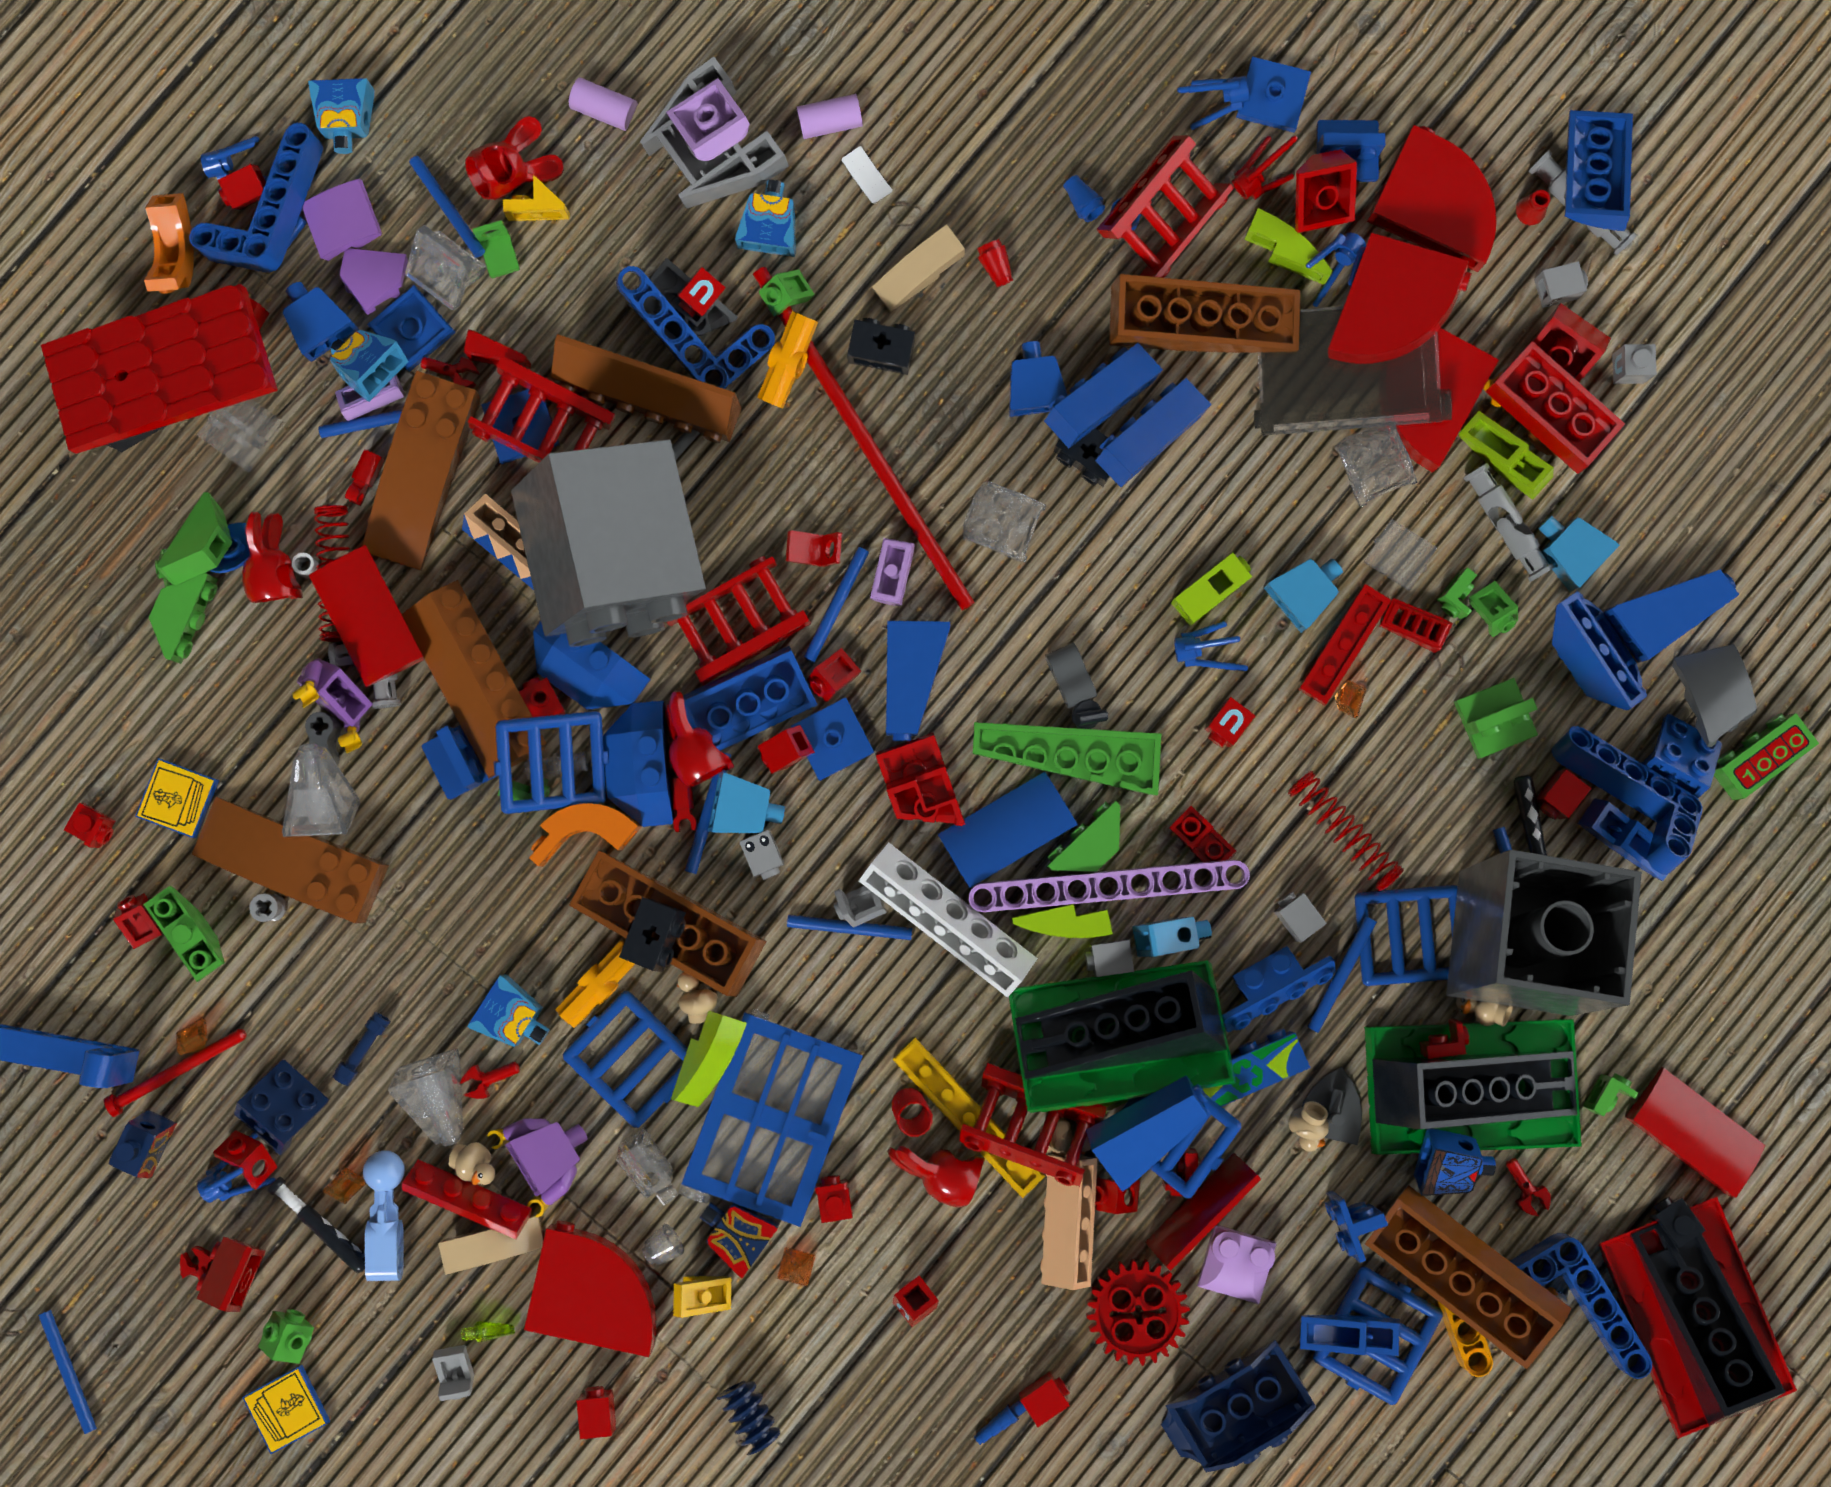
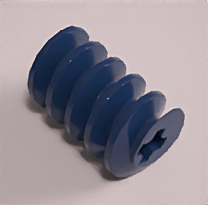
(750, 1415)

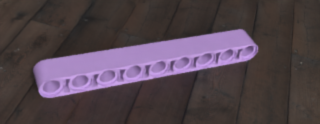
(1123, 890)

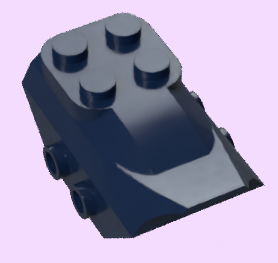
(1239, 1410)

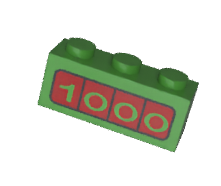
(1763, 755)

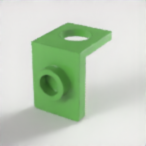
(498, 247)

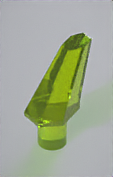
(486, 1331)

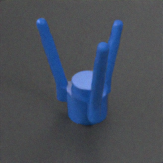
(1234, 91)
(219, 162)
(1348, 250)
(1189, 647)
(217, 1183)

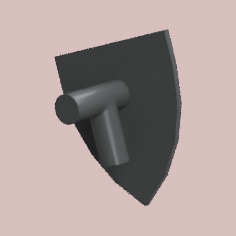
(1342, 1103)

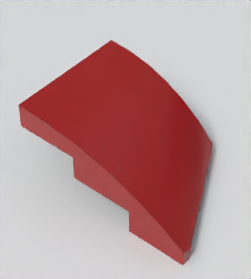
(919, 782)

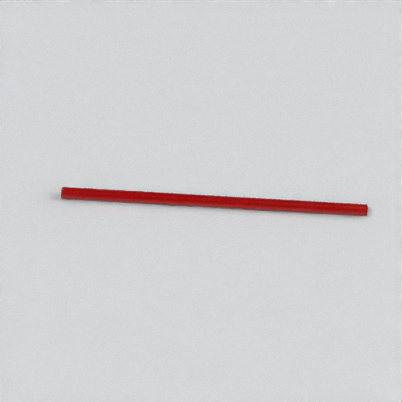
(879, 464)

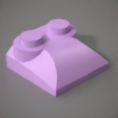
(709, 121)
(1237, 1264)

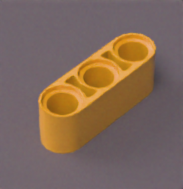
(1467, 1344)

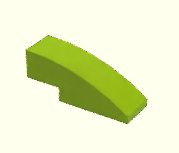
(1288, 247)
(1507, 455)
(1064, 922)
(707, 1058)

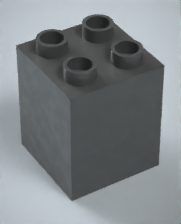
(608, 541)
(1544, 934)

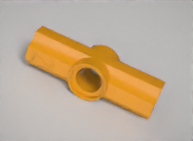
(787, 359)
(594, 987)

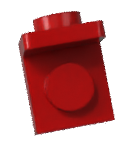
(833, 675)
(90, 826)
(136, 921)
(1442, 1046)
(1185, 1167)
(834, 1199)

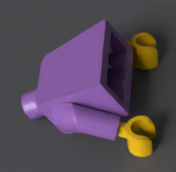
(337, 695)
(543, 1156)

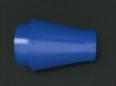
(1084, 199)

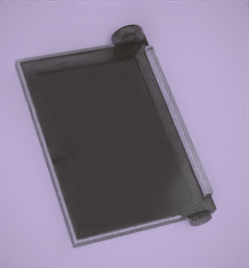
(1318, 393)

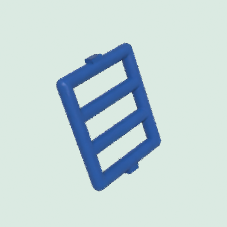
(532, 726)
(1392, 900)
(592, 1076)
(1210, 1161)
(1419, 1340)

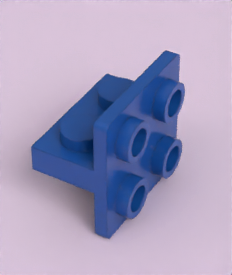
(1357, 139)
(454, 762)
(1353, 1222)

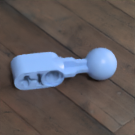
(384, 1230)

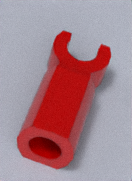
(364, 476)
(682, 803)

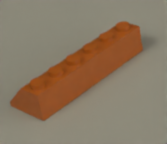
(645, 389)
(468, 672)
(1469, 1277)

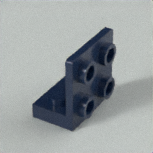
(280, 1106)

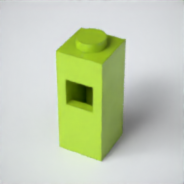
(1212, 588)

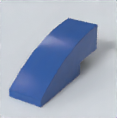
(1620, 833)
(1350, 1334)

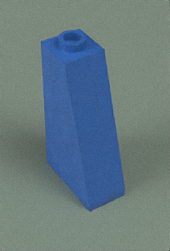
(1665, 615)
(912, 665)
(1147, 1130)

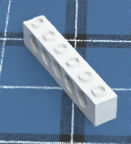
(948, 920)

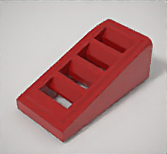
(486, 350)
(1422, 640)

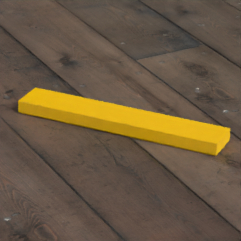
(960, 1109)

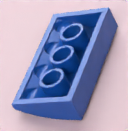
(1599, 169)
(750, 699)
(1007, 829)

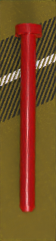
(115, 1105)

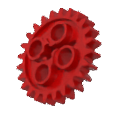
(1138, 1342)

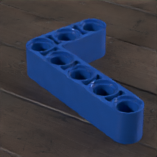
(277, 211)
(688, 337)
(1639, 787)
(96, 1062)
(1586, 1295)

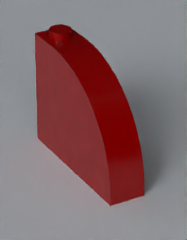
(1438, 199)
(1396, 301)
(1465, 372)
(591, 1293)

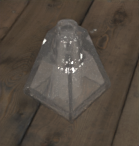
(318, 795)
(432, 1095)

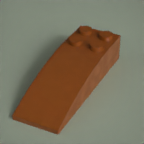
(1203, 316)
(419, 469)
(294, 866)
(710, 945)

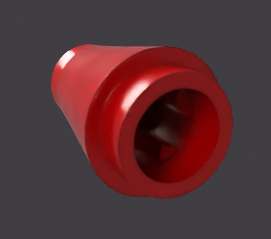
(1533, 207)
(995, 262)

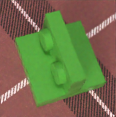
(1497, 718)

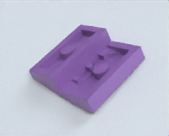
(341, 219)

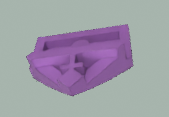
(372, 276)

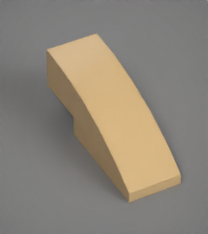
(919, 268)
(488, 1246)

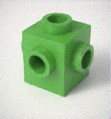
(286, 1336)

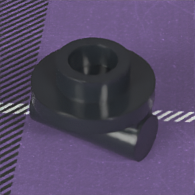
(1088, 714)

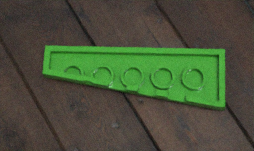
(1093, 755)

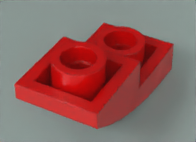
(1201, 837)

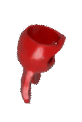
(498, 166)
(267, 571)
(692, 751)
(943, 1175)

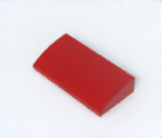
(1555, 408)
(366, 616)
(1696, 1133)
(1202, 1211)

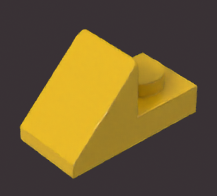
(542, 207)
(701, 1295)

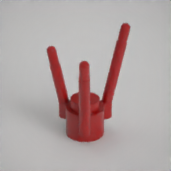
(1249, 181)

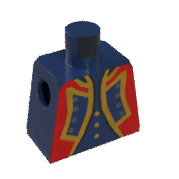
(140, 1147)
(738, 1235)

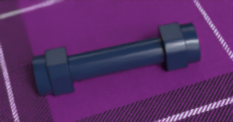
(346, 1071)

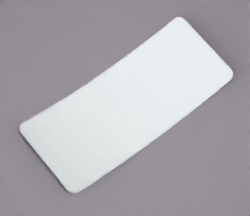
(866, 175)

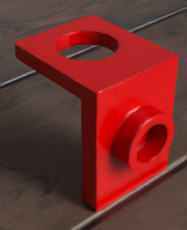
(813, 548)
(245, 1152)
(1111, 1198)

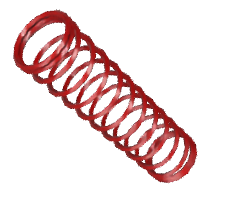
(329, 511)
(1305, 781)
(918, 1125)

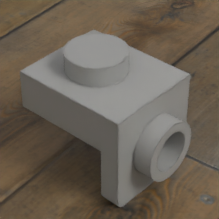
(858, 906)
(453, 1372)

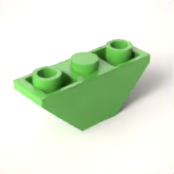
(198, 543)
(180, 613)
(1091, 844)
(186, 932)

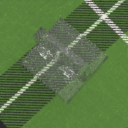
(442, 266)
(241, 432)

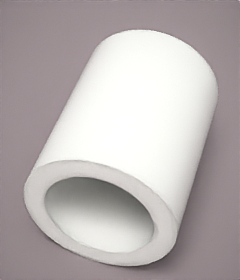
(298, 561)

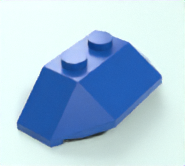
(1596, 654)
(587, 673)
(640, 764)

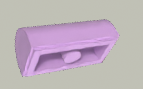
(602, 103)
(829, 116)
(354, 405)
(892, 572)

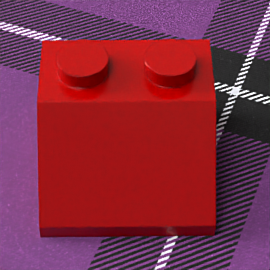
(1325, 191)
(1571, 341)
(229, 1274)

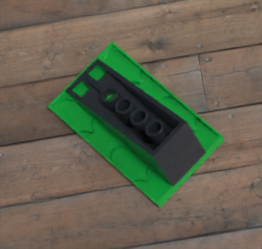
(1119, 1036)
(1505, 1092)

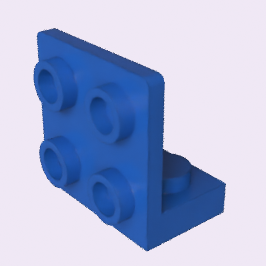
(1684, 756)

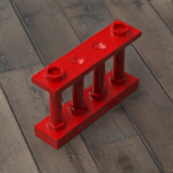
(1138, 201)
(539, 390)
(764, 636)
(1004, 1082)

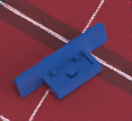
(1273, 983)

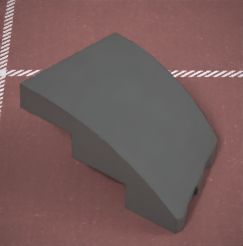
(669, 282)
(1716, 690)

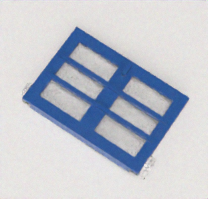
(771, 1121)

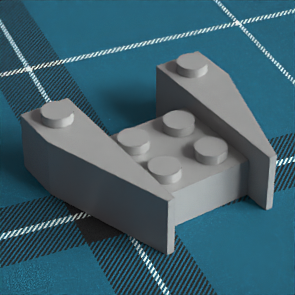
(728, 172)

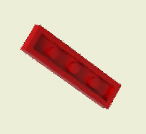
(1344, 644)
(466, 1199)

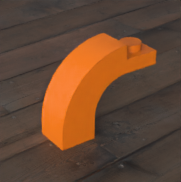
(172, 248)
(605, 821)

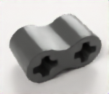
(1070, 675)
(327, 737)

